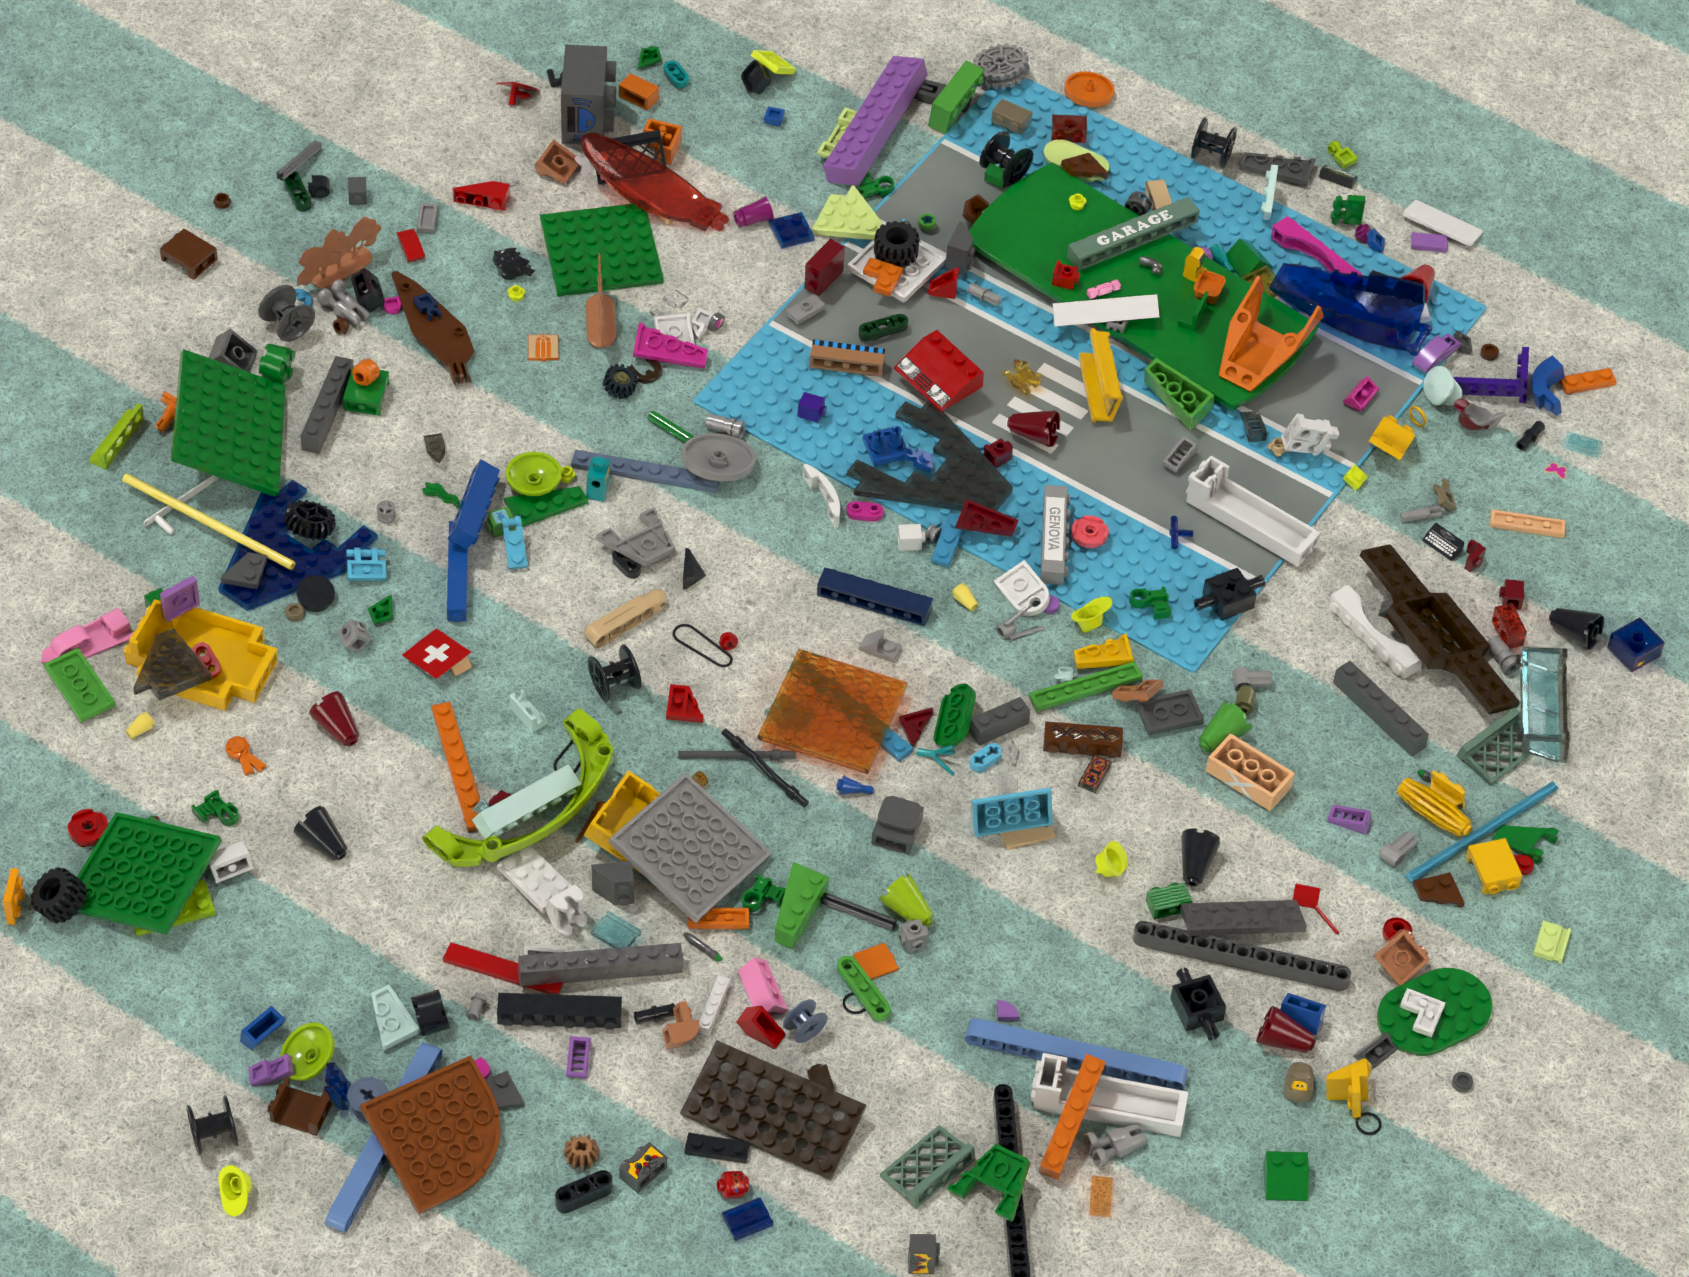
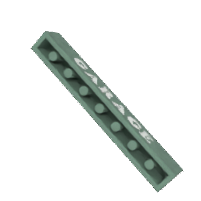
(1133, 233)

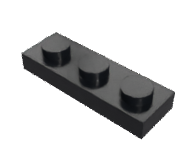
(717, 1148)

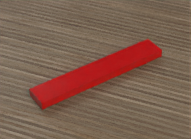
(491, 966)

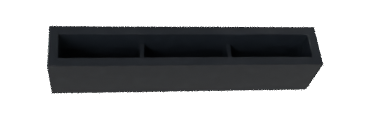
(559, 1010)

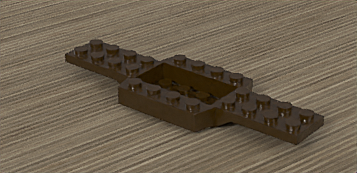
(1411, 606)

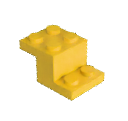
(1392, 437)

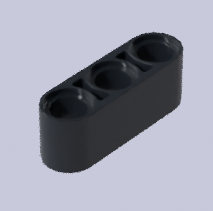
(591, 1184)

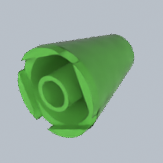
(1226, 720)

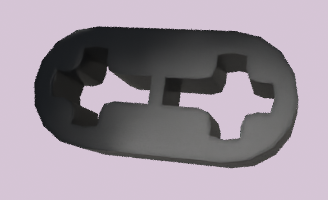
(623, 565)

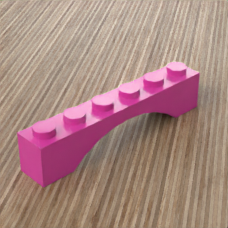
(1293, 236)

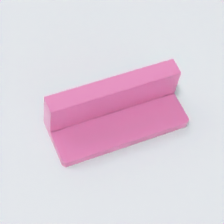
(762, 986)

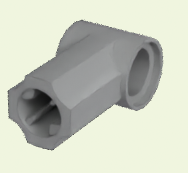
(1254, 679)
(1395, 852)

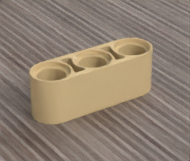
(1158, 193)

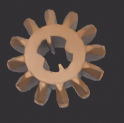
(581, 1151)

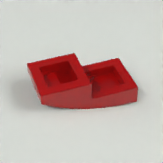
(411, 245)

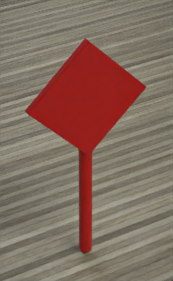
(1308, 897)

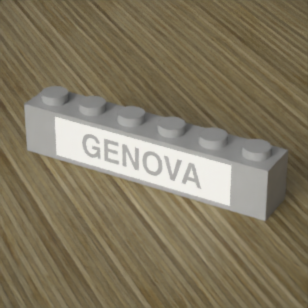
(1053, 534)

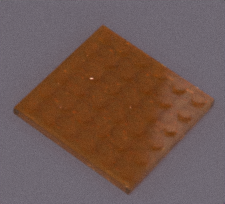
(832, 711)

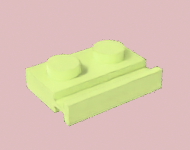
(1551, 942)

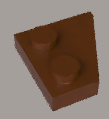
(1084, 165)
(1439, 889)

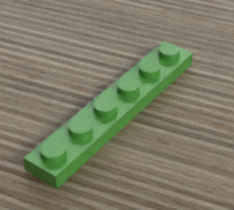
(1085, 686)

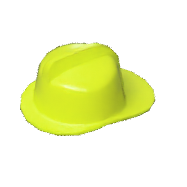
(1091, 614)
(1111, 860)
(234, 1189)

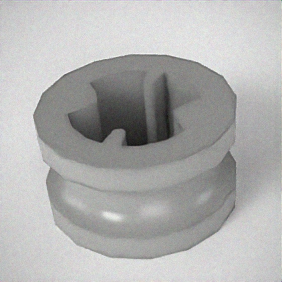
(933, 533)

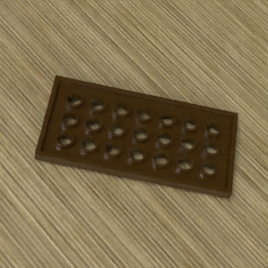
(777, 1078)

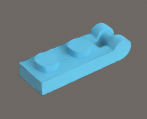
(514, 543)

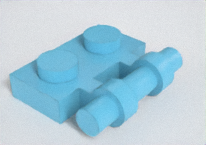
(366, 569)

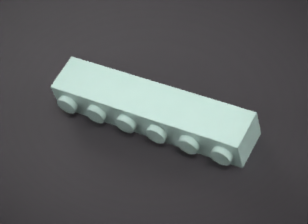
(526, 802)

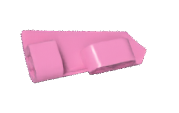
(92, 638)

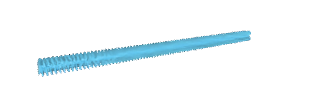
(1482, 831)

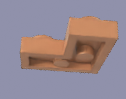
(1141, 692)

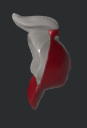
(1476, 417)

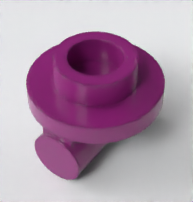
(1362, 232)

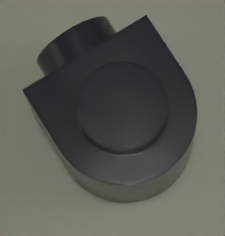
(319, 186)

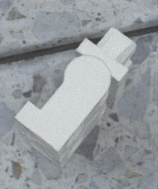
(1308, 435)

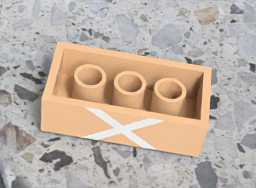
(1250, 772)

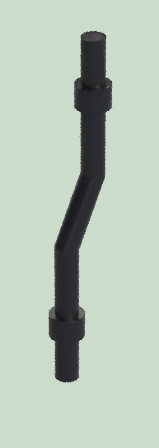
(791, 791)

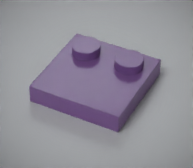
(179, 598)

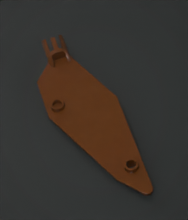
(443, 336)

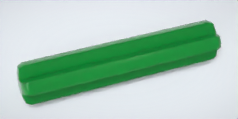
(669, 426)

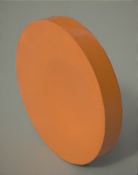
(1089, 89)

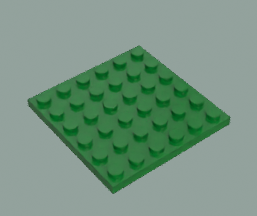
(617, 233)
(144, 872)

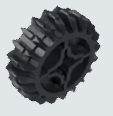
(309, 520)

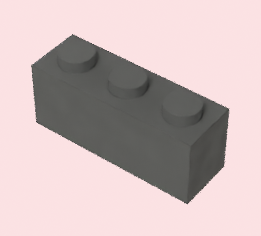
(999, 721)

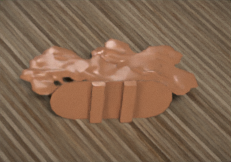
(338, 255)
(600, 317)

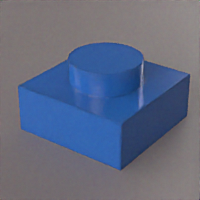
(774, 116)
(1375, 240)

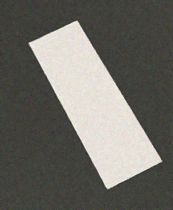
(1105, 310)

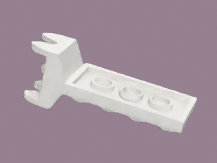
(545, 889)

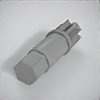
(1422, 513)

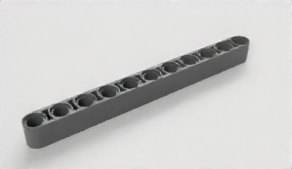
(1273, 962)

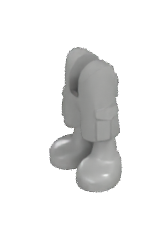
(346, 306)
(1121, 1140)

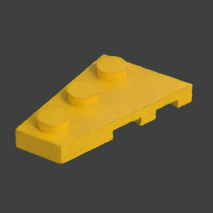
(1110, 653)

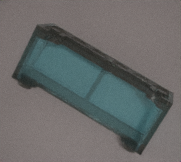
(1543, 702)

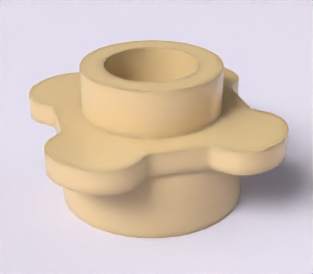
(1277, 447)

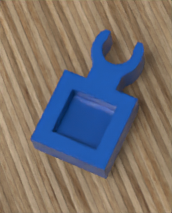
(921, 459)

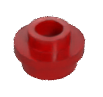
(728, 641)

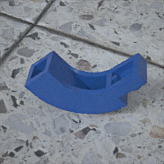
(1543, 378)

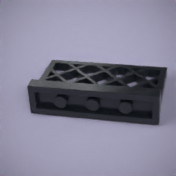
(639, 140)

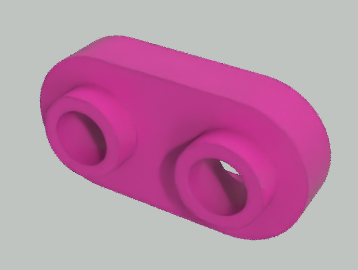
(864, 511)

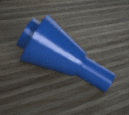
(848, 786)

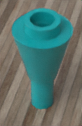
(1220, 256)

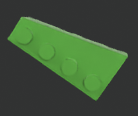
(955, 97)
(1179, 393)
(799, 903)

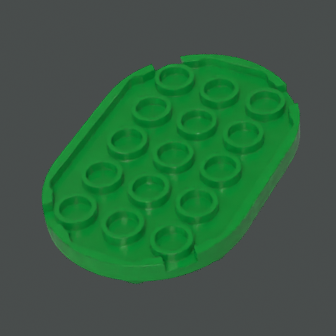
(1464, 1015)

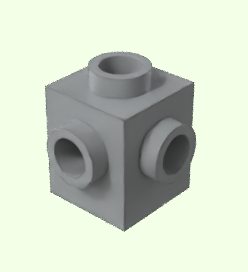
(354, 635)
(913, 935)

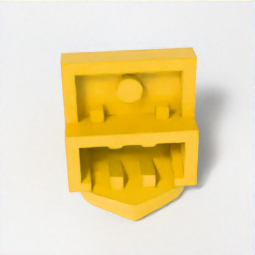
(1350, 1084)

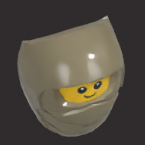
(1299, 1082)

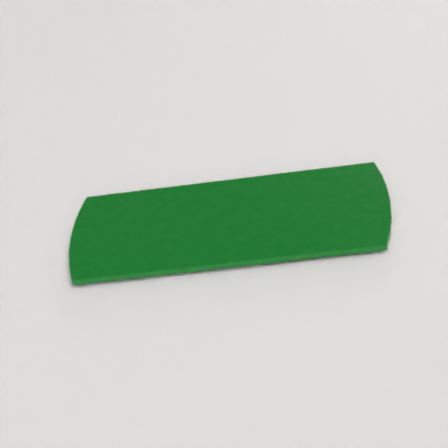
(1032, 229)

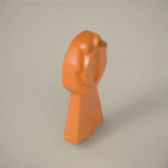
(239, 749)

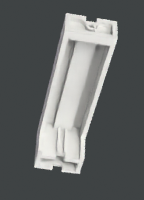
(1248, 513)
(1114, 1099)

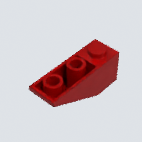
(485, 194)

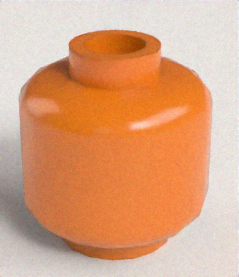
(365, 372)

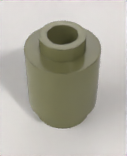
(1246, 699)

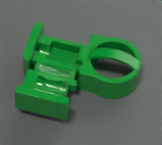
(869, 187)
(1157, 598)
(217, 806)
(762, 889)

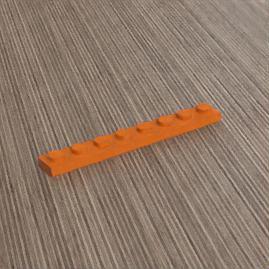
(457, 761)

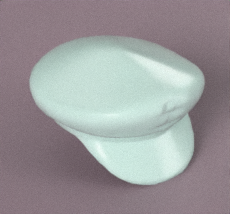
(1441, 387)

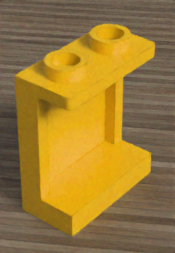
(1495, 866)

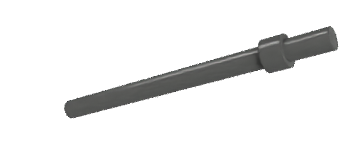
(775, 754)

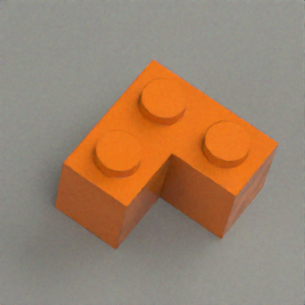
(671, 138)

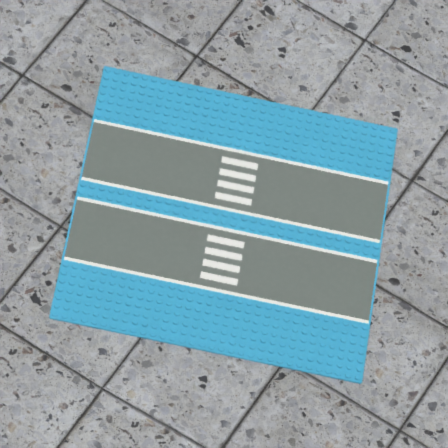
(1107, 466)

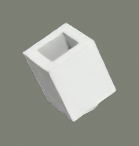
(910, 537)

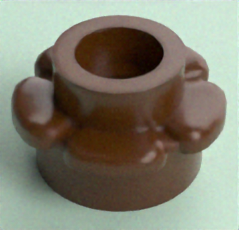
(222, 201)
(341, 325)

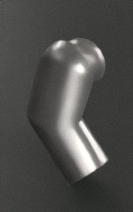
(1150, 262)

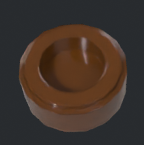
(1489, 352)

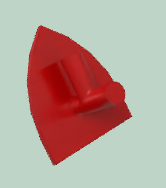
(517, 94)

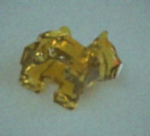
(1023, 377)

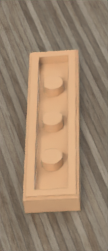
(1527, 523)

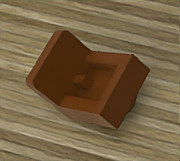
(974, 207)

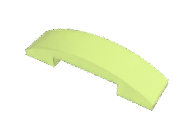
(843, 122)

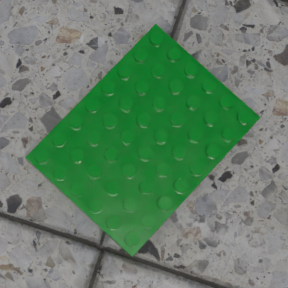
(228, 423)

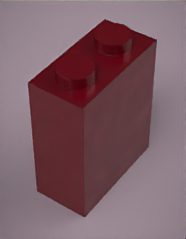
(824, 267)

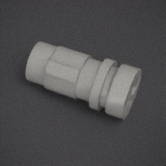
(724, 425)
(1503, 654)

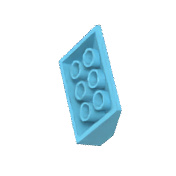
(1012, 812)

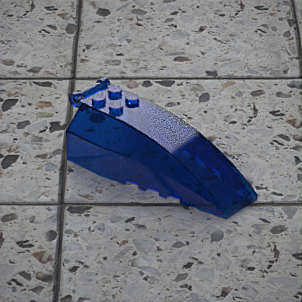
(1368, 308)

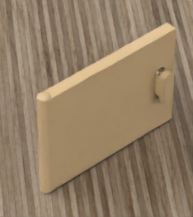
(1025, 837)

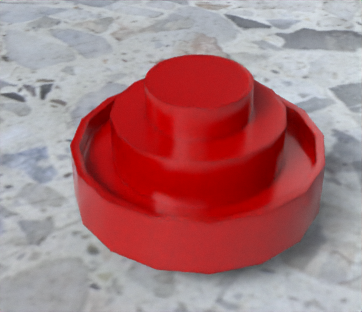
(1393, 925)

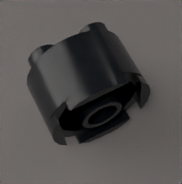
(430, 1012)

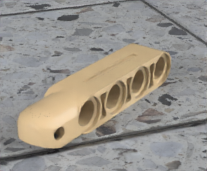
(625, 617)

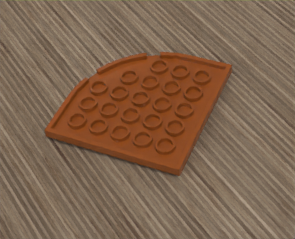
(437, 1132)

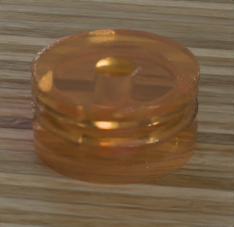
(700, 778)

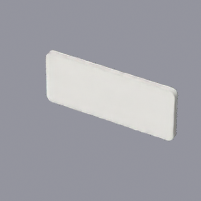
(1442, 223)

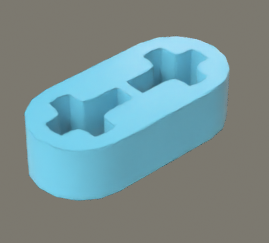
(986, 758)

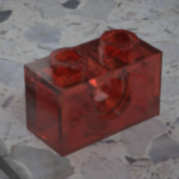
(1069, 128)

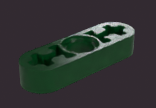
(295, 197)
(871, 330)

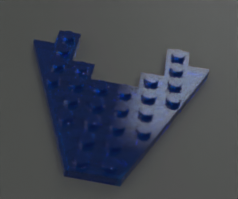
(268, 528)

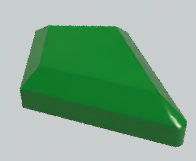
(649, 56)
(381, 611)

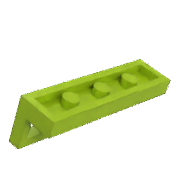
(118, 437)

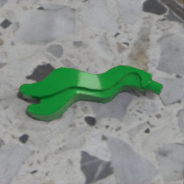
(436, 489)

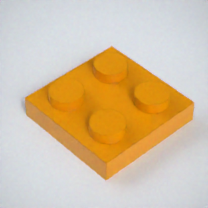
(13, 896)

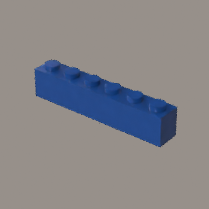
(474, 505)

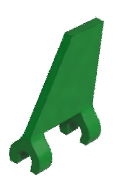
(1525, 838)

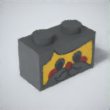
(642, 1167)
(923, 1254)

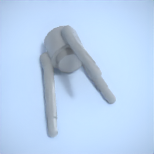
(1007, 628)

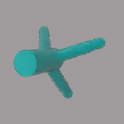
(933, 754)

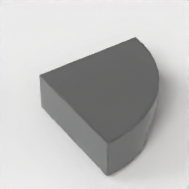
(1465, 342)

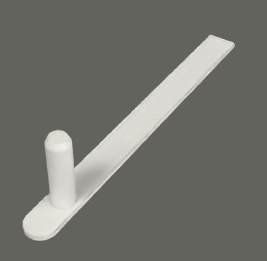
(157, 517)

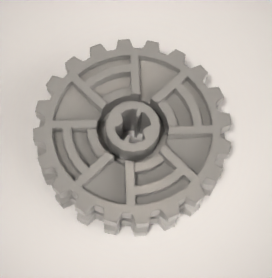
(1003, 65)

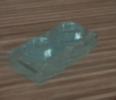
(1582, 444)

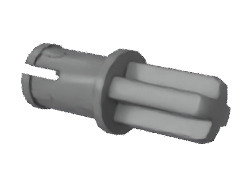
(984, 294)

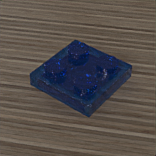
(791, 230)

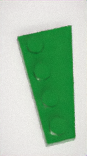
(544, 506)

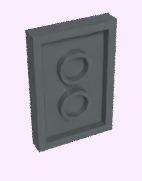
(1170, 712)

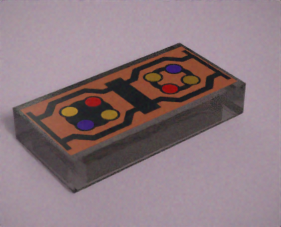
(1094, 773)

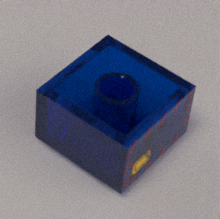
(1635, 644)

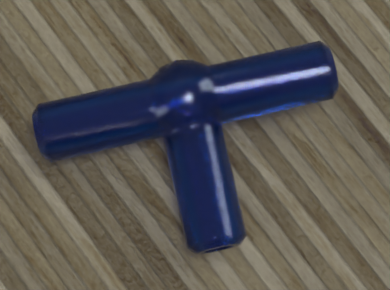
(1175, 532)

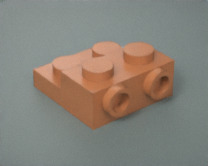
(1402, 956)

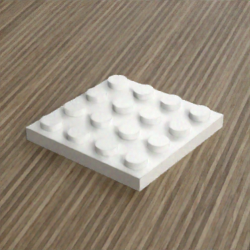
(913, 276)

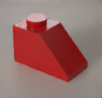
(761, 1026)

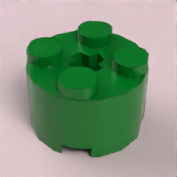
(277, 363)

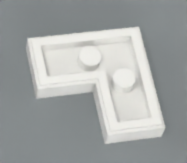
(1426, 1007)

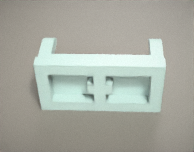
(527, 712)

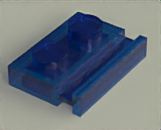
(337, 1085)
(747, 1218)

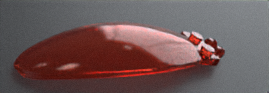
(651, 184)

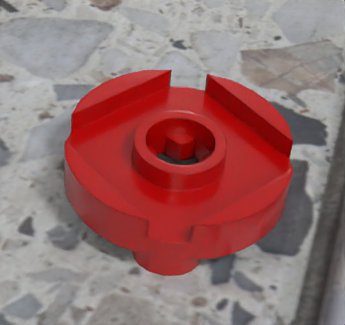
(77, 825)

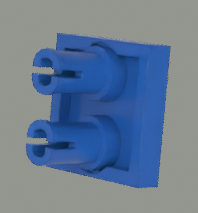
(885, 445)

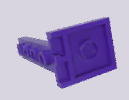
(1500, 387)

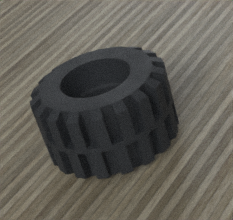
(896, 243)
(58, 895)

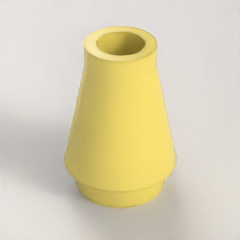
(964, 595)
(140, 725)

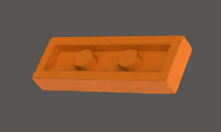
(1588, 381)
(723, 919)

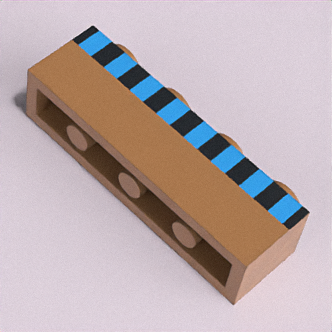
(847, 358)

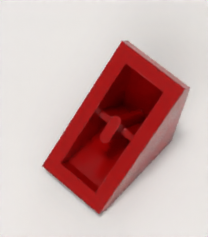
(945, 284)

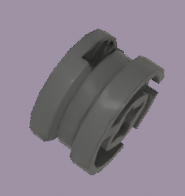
(1138, 204)

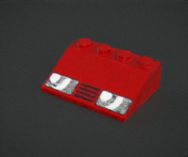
(940, 371)

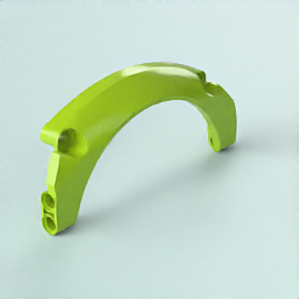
(595, 759)

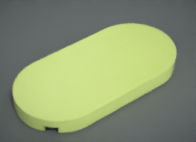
(1062, 149)

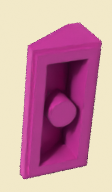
(1361, 394)

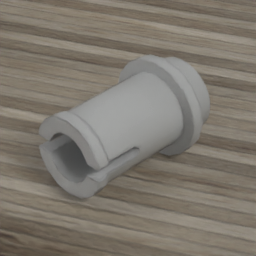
(478, 1001)

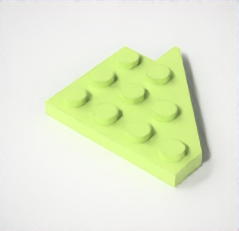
(847, 217)

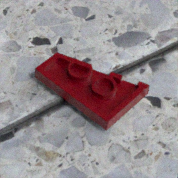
(985, 520)

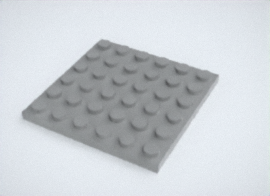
(690, 847)

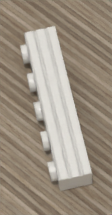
(713, 1005)

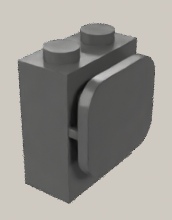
(897, 824)

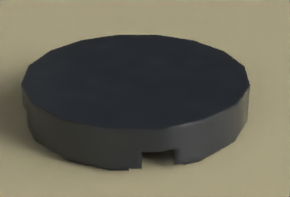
(315, 593)

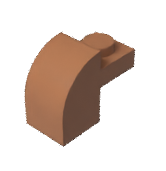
(684, 1030)

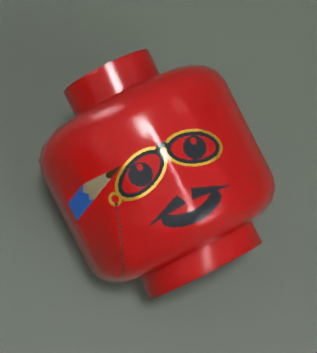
(733, 1184)

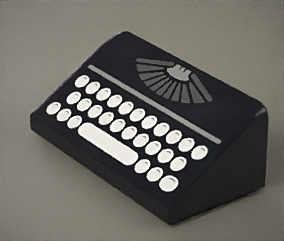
(1337, 176)
(1443, 541)

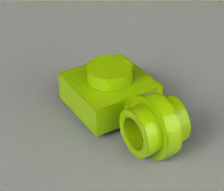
(1344, 156)

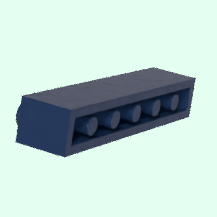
(874, 596)

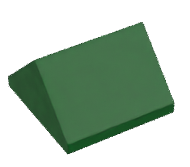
(1245, 258)

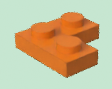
(885, 273)

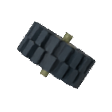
(620, 381)

